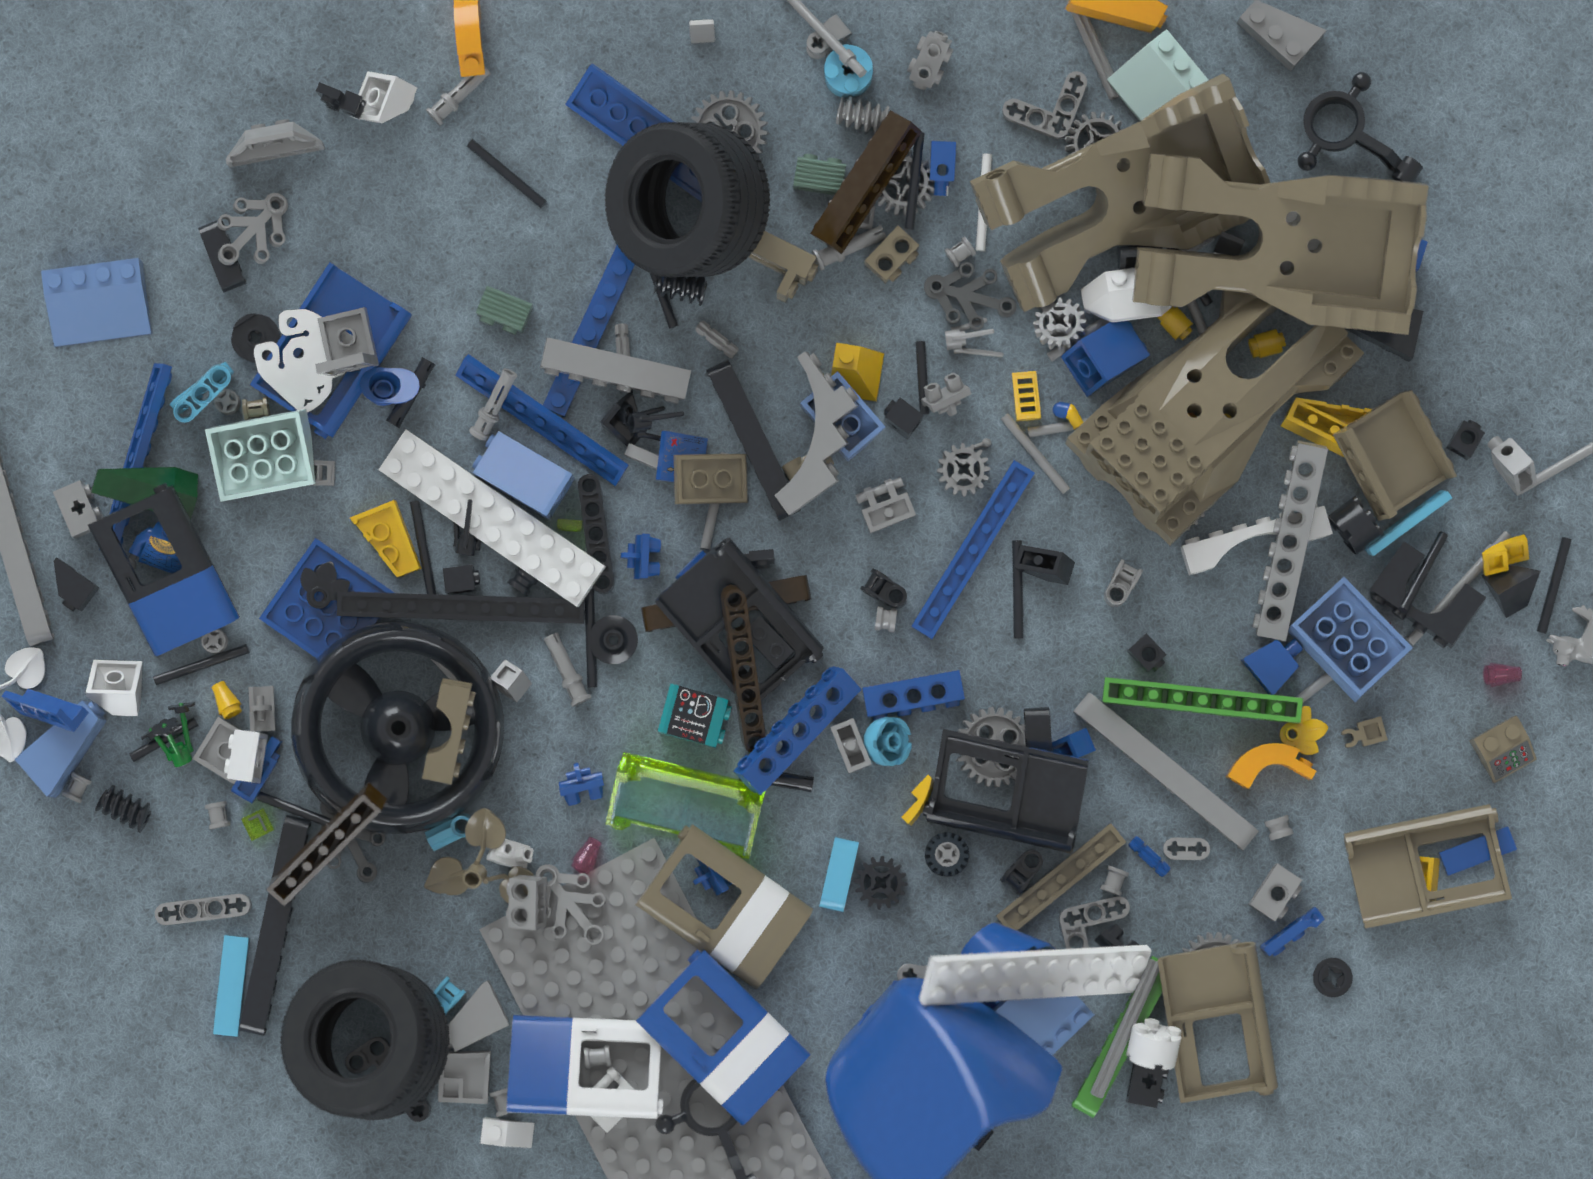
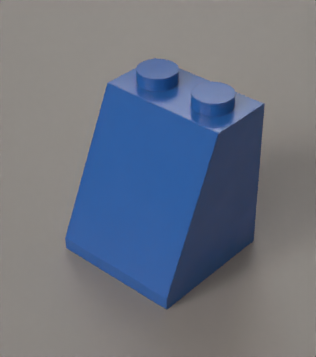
(1105, 355)

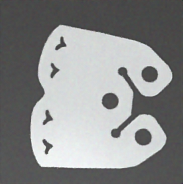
(299, 376)

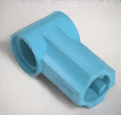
(446, 832)

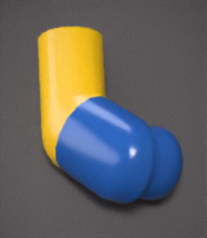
(1069, 412)

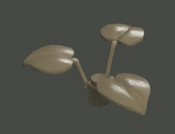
(447, 873)

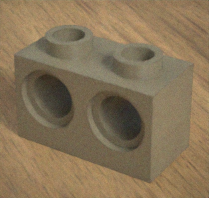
(887, 251)

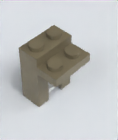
(787, 260)

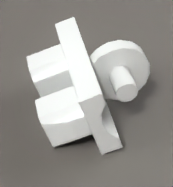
(511, 854)

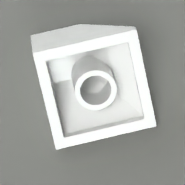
(385, 97)
(116, 686)

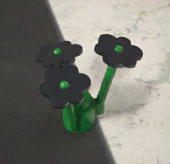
(178, 751)

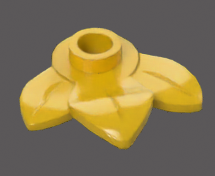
(1306, 733)

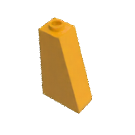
(1135, 14)

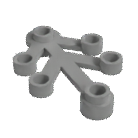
(255, 226)
(567, 901)

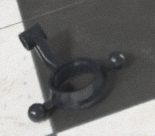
(1404, 170)
(665, 1124)

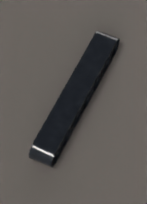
(749, 433)

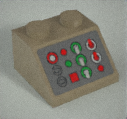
(1504, 748)

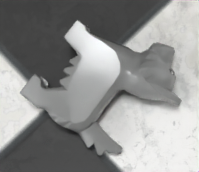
(1572, 648)

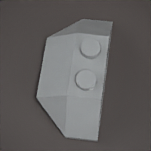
(272, 142)

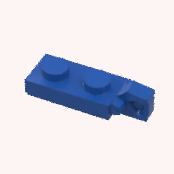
(250, 790)
(1292, 932)

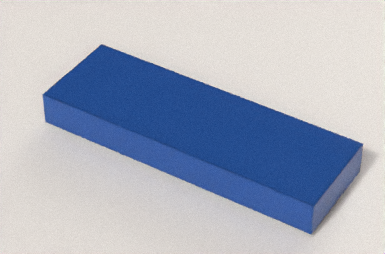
(1474, 852)

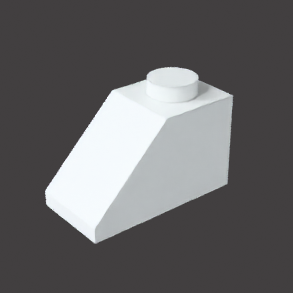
(507, 1133)

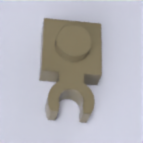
(1368, 731)

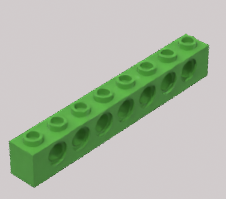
(1202, 700)

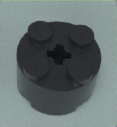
(1355, 525)

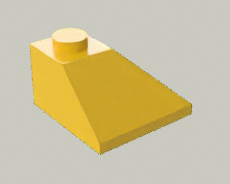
(860, 369)

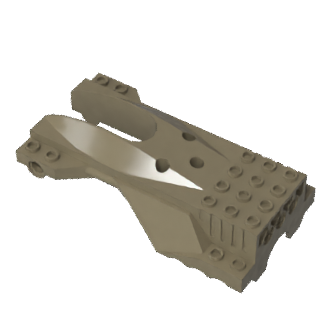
(1196, 123)
(1353, 278)
(1181, 464)

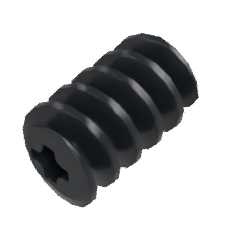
(683, 286)
(124, 808)

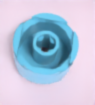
(851, 84)

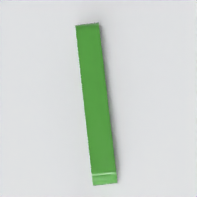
(1085, 1100)

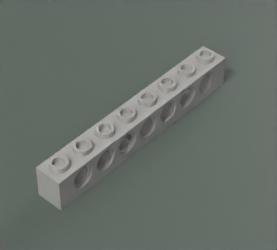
(1278, 627)

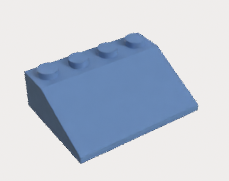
(96, 302)
(1349, 639)
(1047, 1020)

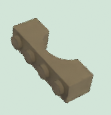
(442, 761)

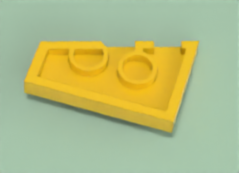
(389, 536)

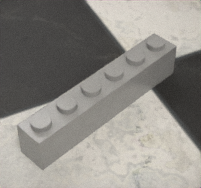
(615, 369)

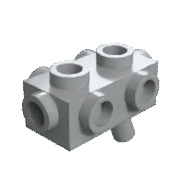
(933, 52)

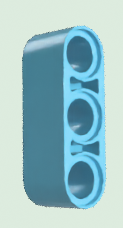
(196, 404)
(839, 874)

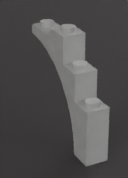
(830, 406)

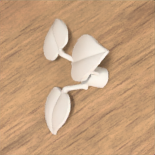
(28, 669)

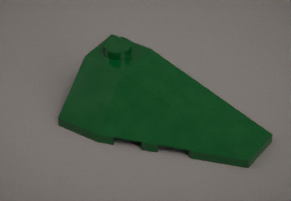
(135, 484)

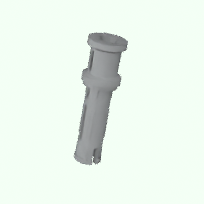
(450, 101)
(828, 256)
(491, 416)
(571, 680)

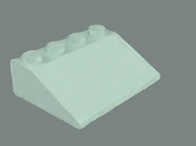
(1155, 76)
(262, 455)

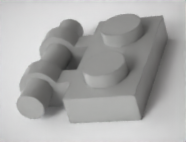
(887, 512)

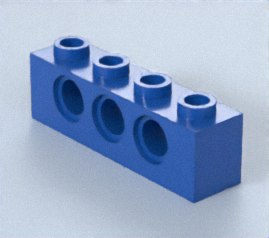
(949, 681)

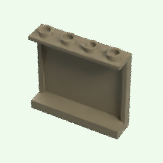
(1394, 454)

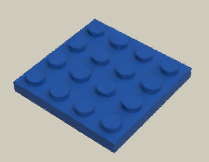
(312, 627)

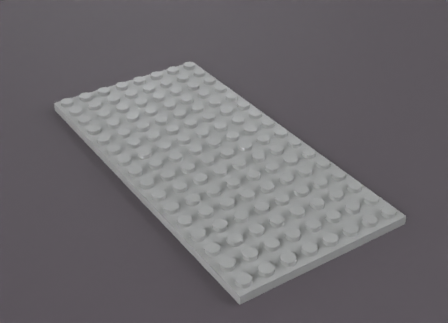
(619, 983)

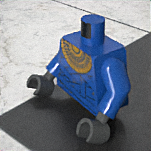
(154, 550)

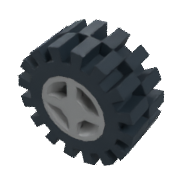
(954, 854)

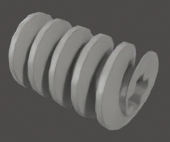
(860, 114)

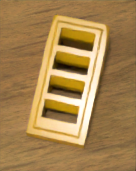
(1032, 415)

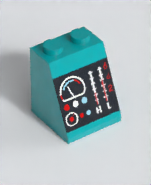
(694, 716)

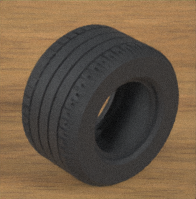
(732, 199)
(415, 1052)

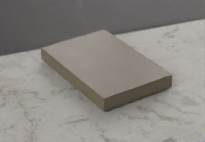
(710, 478)

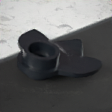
(322, 581)

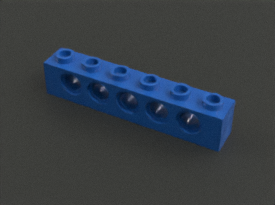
(843, 691)

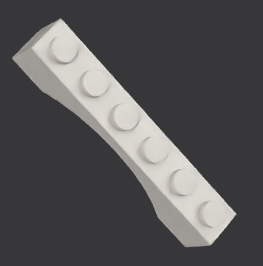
(1205, 554)

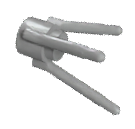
(957, 338)

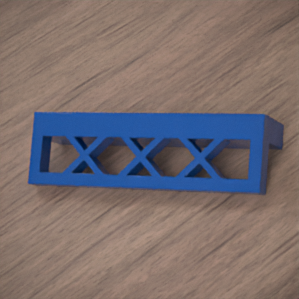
(47, 709)

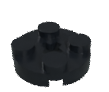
(242, 334)

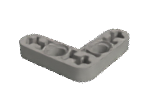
(1048, 117)
(1078, 928)

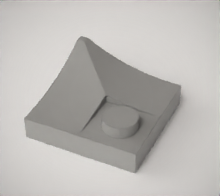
(465, 1077)

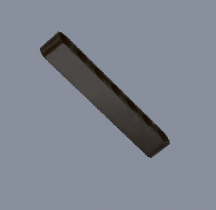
(789, 589)
(740, 658)

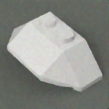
(1111, 298)

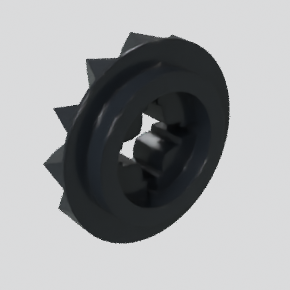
(1343, 983)

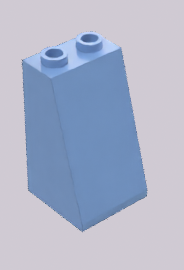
(523, 474)
(60, 751)

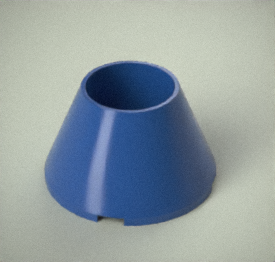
(1001, 939)

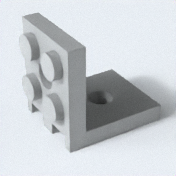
(351, 356)

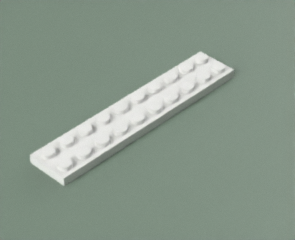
(493, 518)
(1033, 974)

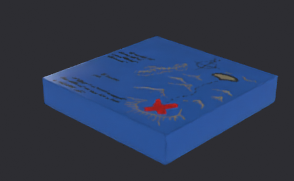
(676, 444)

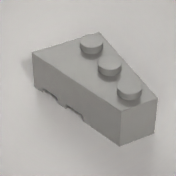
(1280, 33)

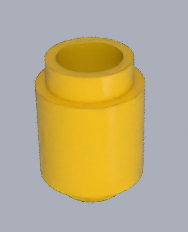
(1176, 323)
(1266, 343)

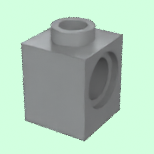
(511, 680)

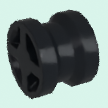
(522, 581)

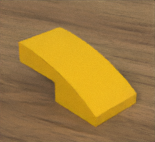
(1504, 553)
(922, 793)

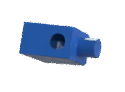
(942, 153)
(1273, 664)

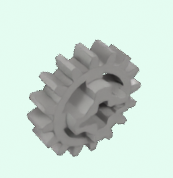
(1059, 334)
(954, 461)

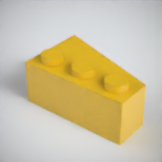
(1320, 420)

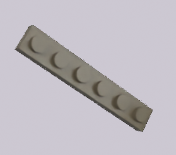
(1061, 878)

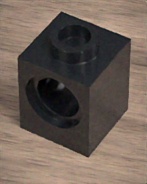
(1460, 448)
(460, 579)
(1136, 652)

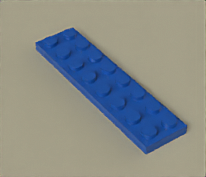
(622, 115)

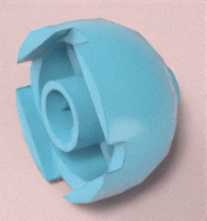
(887, 741)

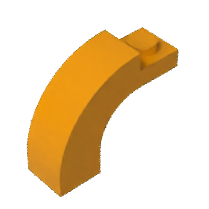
(468, 37)
(1254, 760)

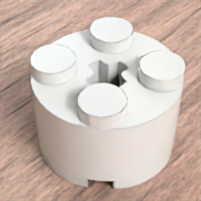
(1154, 1044)

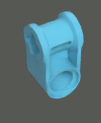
(448, 1001)

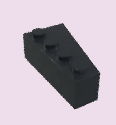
(1398, 344)

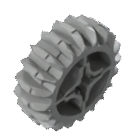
(1092, 133)
(924, 188)

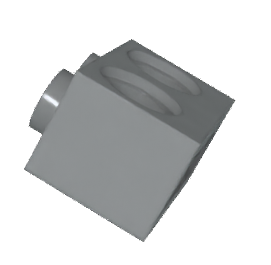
(533, 903)

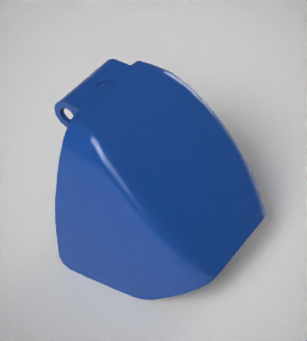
(930, 1080)

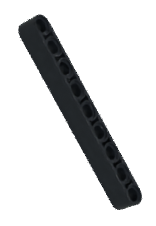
(272, 935)

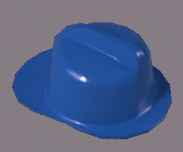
(389, 385)

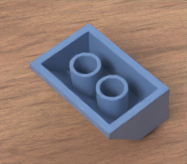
(859, 424)

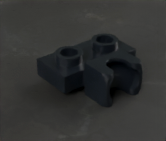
(335, 99)

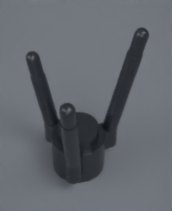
(642, 421)
(464, 542)

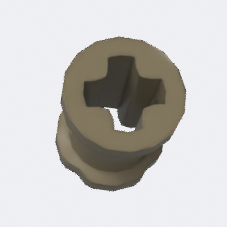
(255, 408)

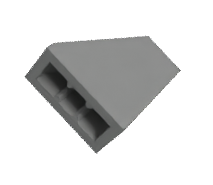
(477, 1018)

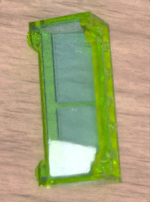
(675, 796)

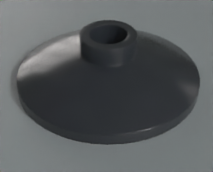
(613, 626)

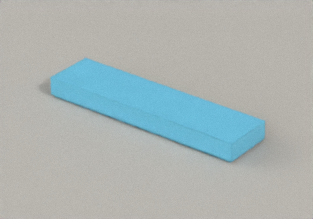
(1409, 521)
(231, 985)

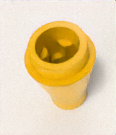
(226, 701)

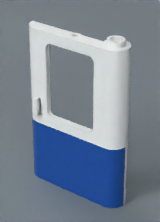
(547, 1068)

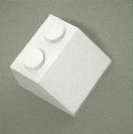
(246, 756)

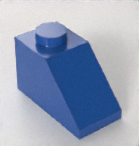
(1075, 744)

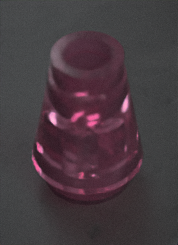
(1501, 674)
(586, 857)

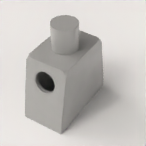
(1513, 464)

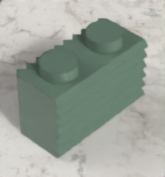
(819, 175)
(504, 310)

